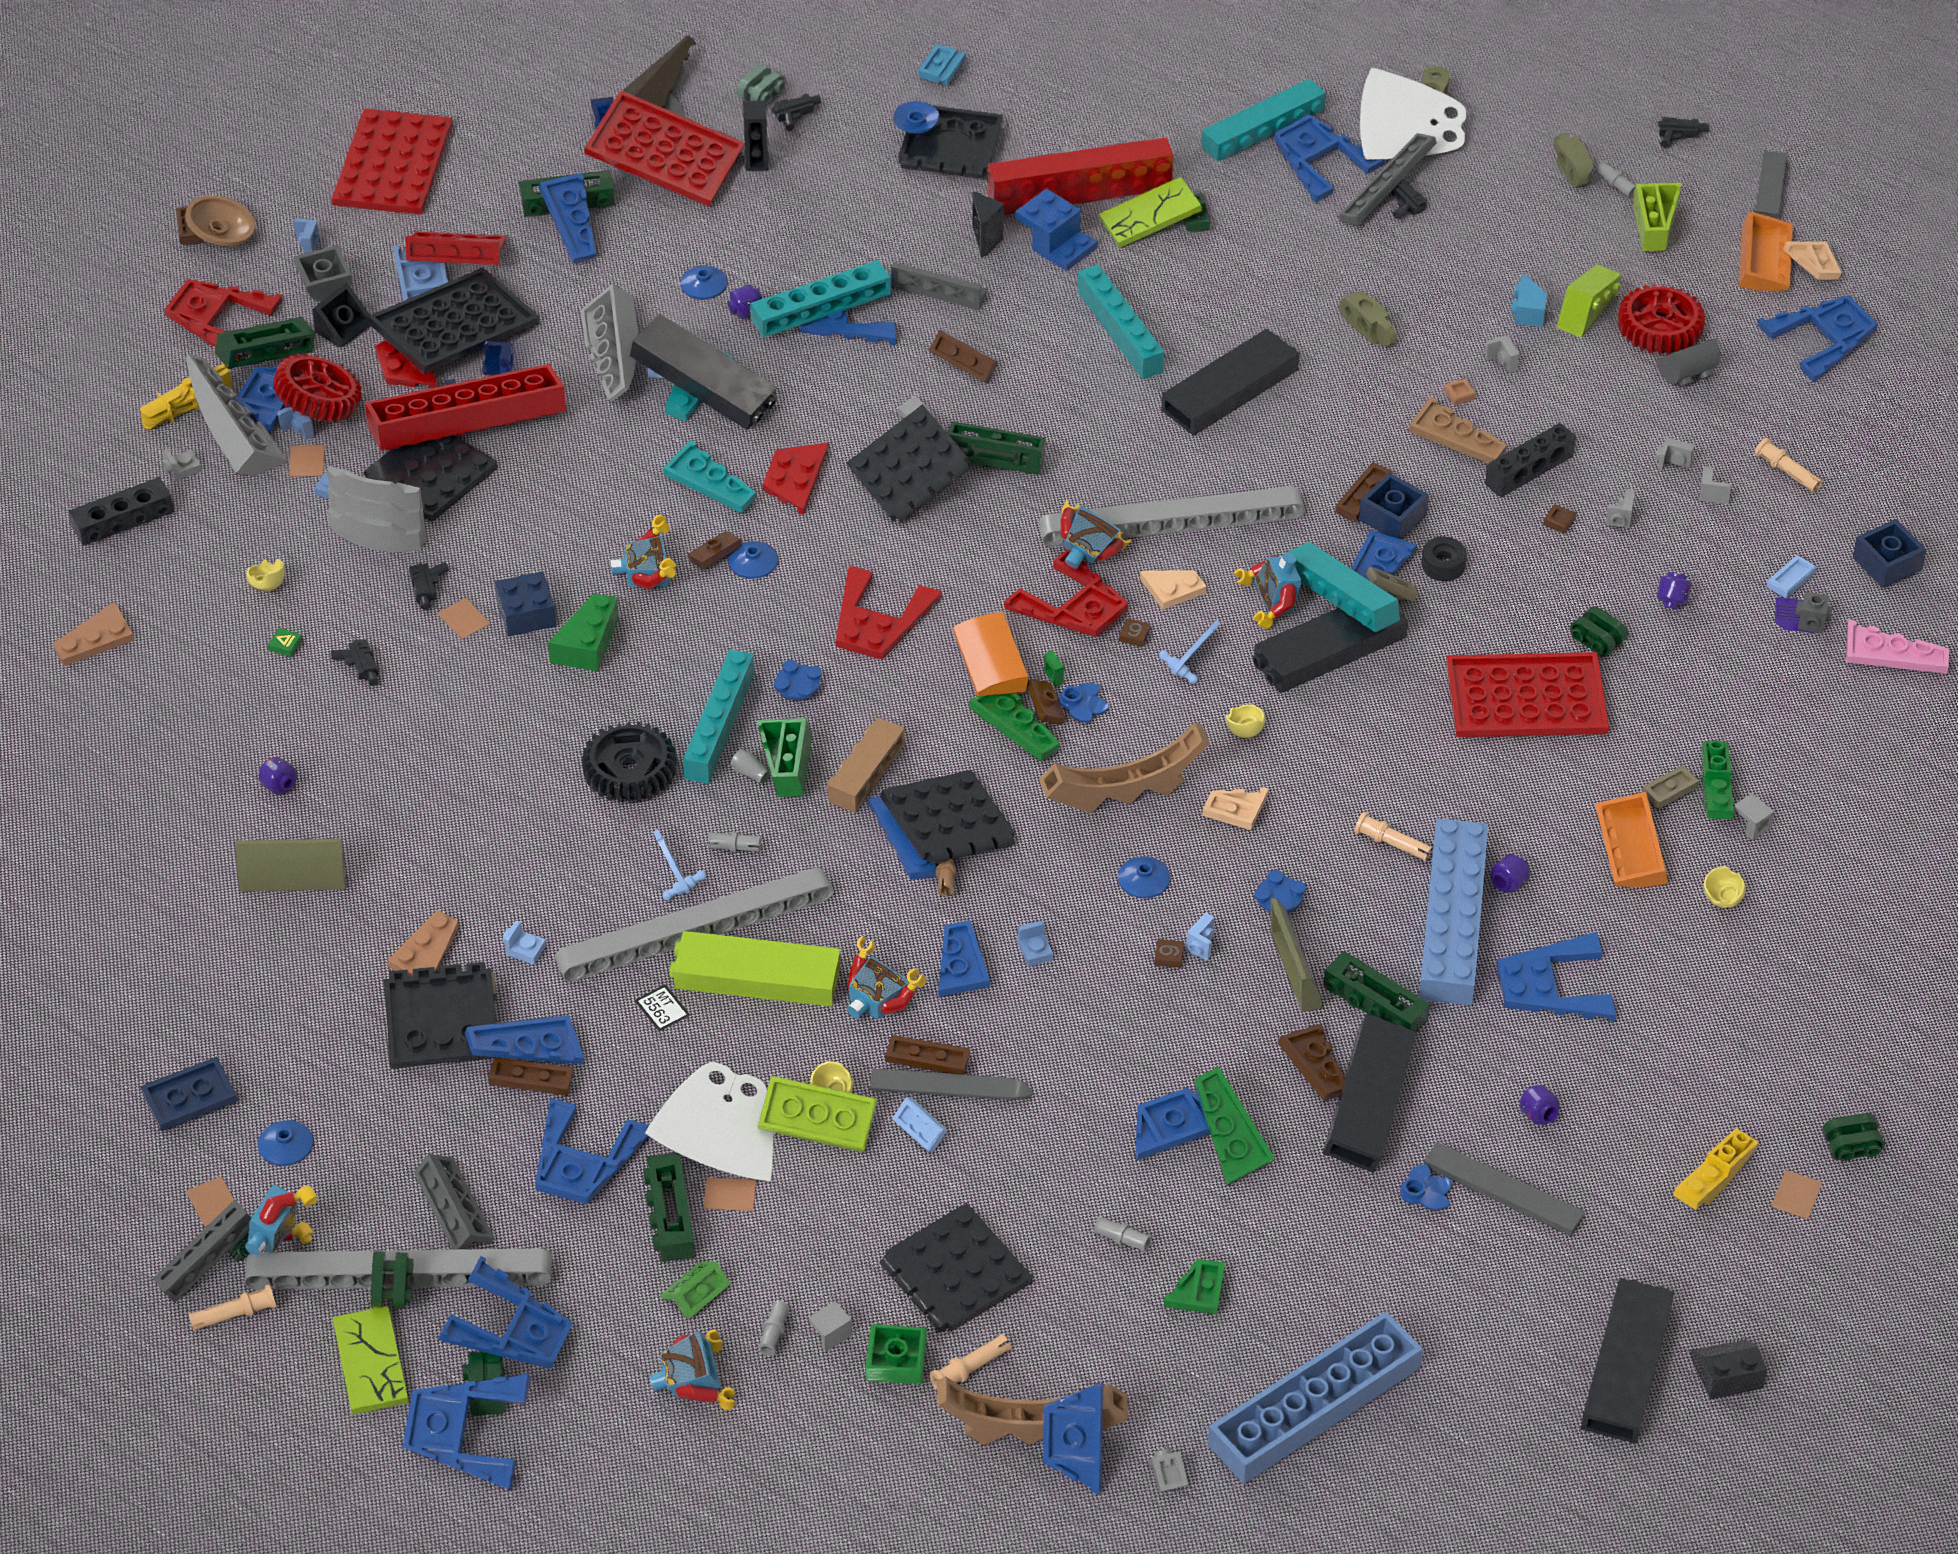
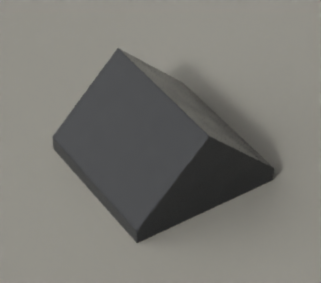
(987, 222)
(340, 316)

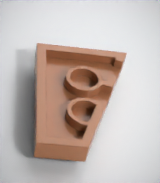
(94, 636)
(426, 945)

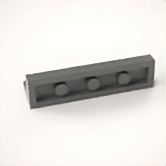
(937, 286)
(448, 1202)
(204, 1251)

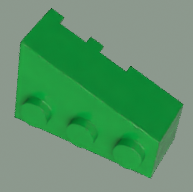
(586, 634)
(788, 753)

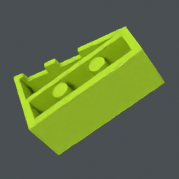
(1655, 213)
(1587, 299)

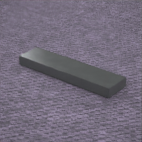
(1771, 184)

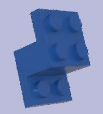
(1056, 229)

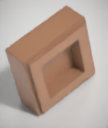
(1459, 392)

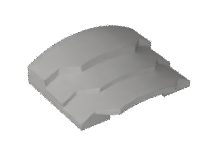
(375, 512)

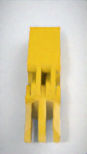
(176, 401)

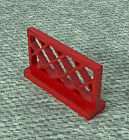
(455, 247)

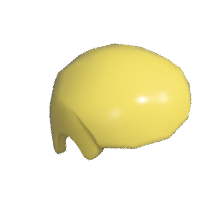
(266, 575)
(1245, 721)
(1724, 887)
(832, 1076)

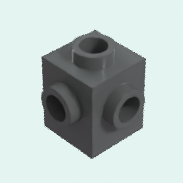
(1813, 612)

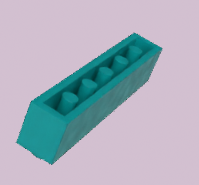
(1262, 119)
(1120, 321)
(1345, 587)
(718, 716)

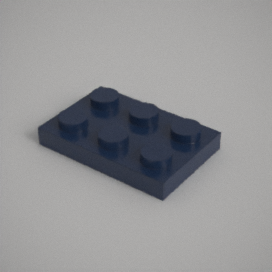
(188, 1093)

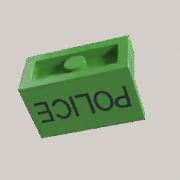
(697, 1287)

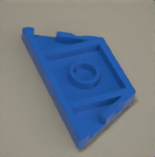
(261, 397)
(1169, 1122)
(1076, 1436)

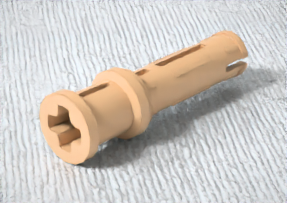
(1780, 460)
(1382, 832)
(246, 1304)
(959, 1369)

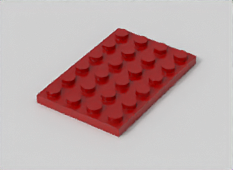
(664, 148)
(392, 161)
(1526, 694)

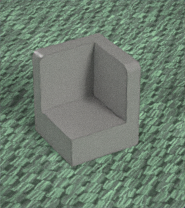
(1713, 491)
(1756, 813)
(832, 1325)

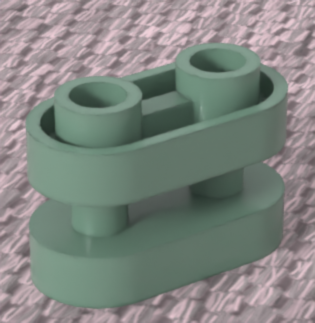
(761, 84)

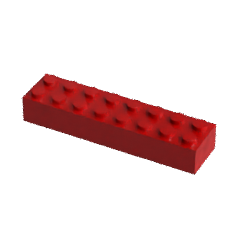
(1083, 174)
(465, 407)

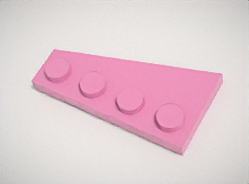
(1881, 649)

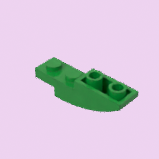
(1716, 780)

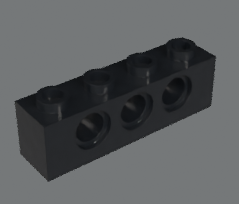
(1530, 460)
(121, 511)

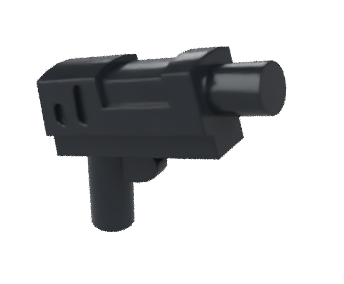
(792, 109)
(1676, 128)
(1408, 200)
(423, 580)
(361, 657)

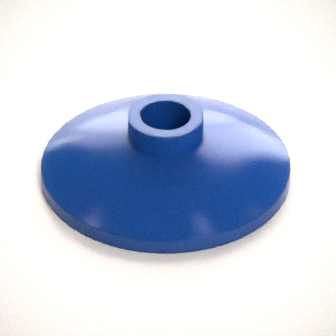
(916, 117)
(703, 282)
(753, 560)
(1144, 877)
(288, 1150)

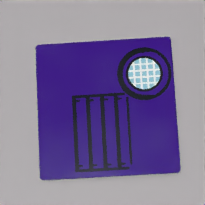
(1785, 614)

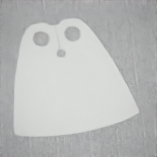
(1399, 109)
(716, 1131)

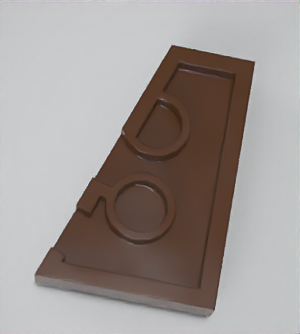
(1313, 1059)

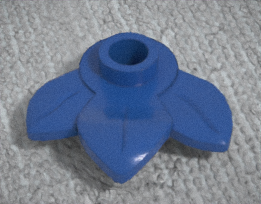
(1083, 701)
(1429, 1189)

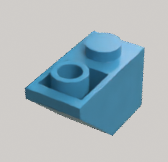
(1530, 303)

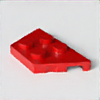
(399, 370)
(795, 473)

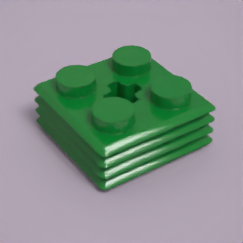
(893, 1339)

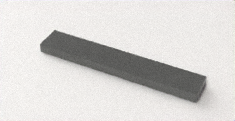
(1387, 179)
(1504, 1188)

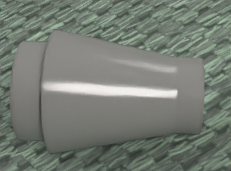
(748, 765)

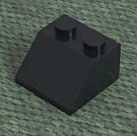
(1730, 1368)

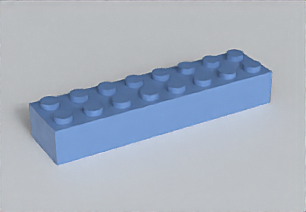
(1453, 912)
(1314, 1397)

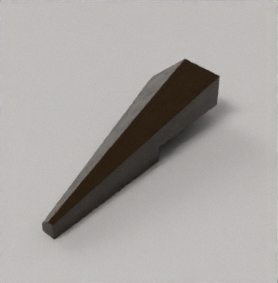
(662, 76)

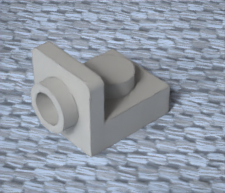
(1503, 350)
(1674, 452)
(180, 465)
(1621, 514)
(1168, 1470)

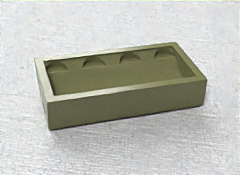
(290, 865)
(1293, 958)

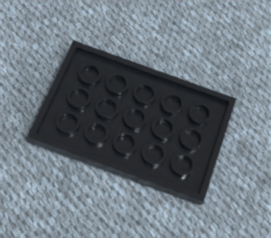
(453, 320)

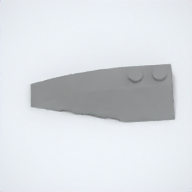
(609, 333)
(240, 438)

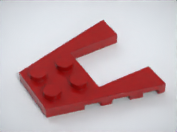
(201, 302)
(1086, 612)
(872, 631)

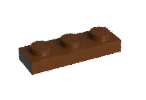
(963, 356)
(1350, 502)
(927, 1055)
(531, 1076)

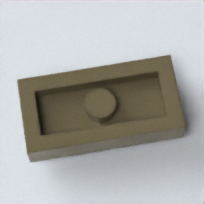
(1396, 586)
(1670, 786)

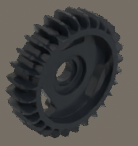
(629, 745)

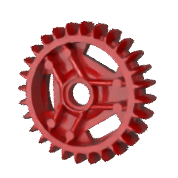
(1658, 332)
(299, 387)

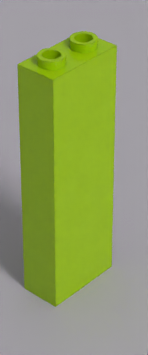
(756, 968)

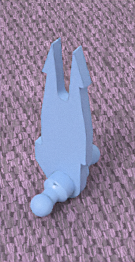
(1178, 666)
(684, 884)

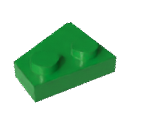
(1199, 1288)

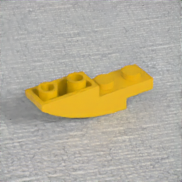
(1717, 1171)

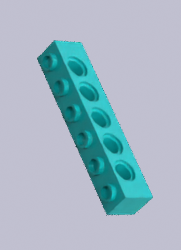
(820, 298)

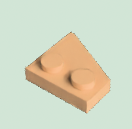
(1815, 258)
(1173, 586)
(1235, 806)

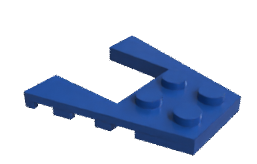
(1311, 139)
(1837, 319)
(838, 324)
(1530, 984)
(577, 1173)
(533, 1333)
(439, 1422)

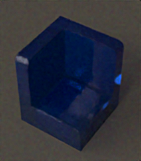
(599, 108)
(498, 358)

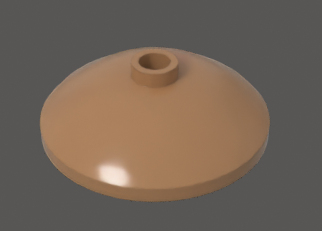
(220, 220)

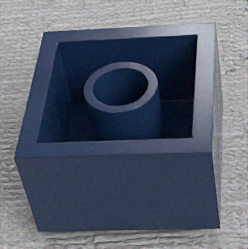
(1393, 506)
(1889, 553)
(525, 603)

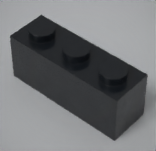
(755, 135)

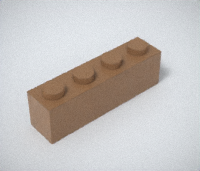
(865, 764)

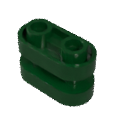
(1598, 631)
(1853, 1136)
(402, 1267)

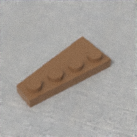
(1447, 429)

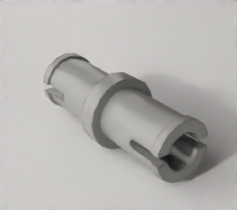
(1616, 179)
(734, 842)
(1122, 1234)
(773, 1328)

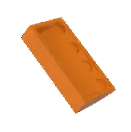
(1762, 258)
(991, 655)
(1631, 841)

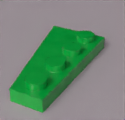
(1016, 722)
(1233, 1133)

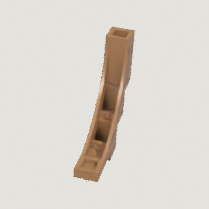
(1158, 772)
(994, 1417)

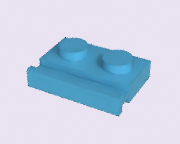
(941, 64)

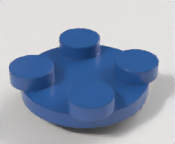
(797, 680)
(1283, 888)

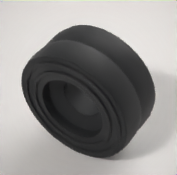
(1448, 548)

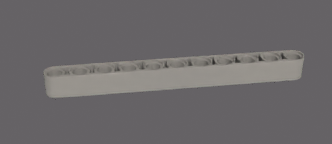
(1190, 513)
(711, 917)
(430, 1268)

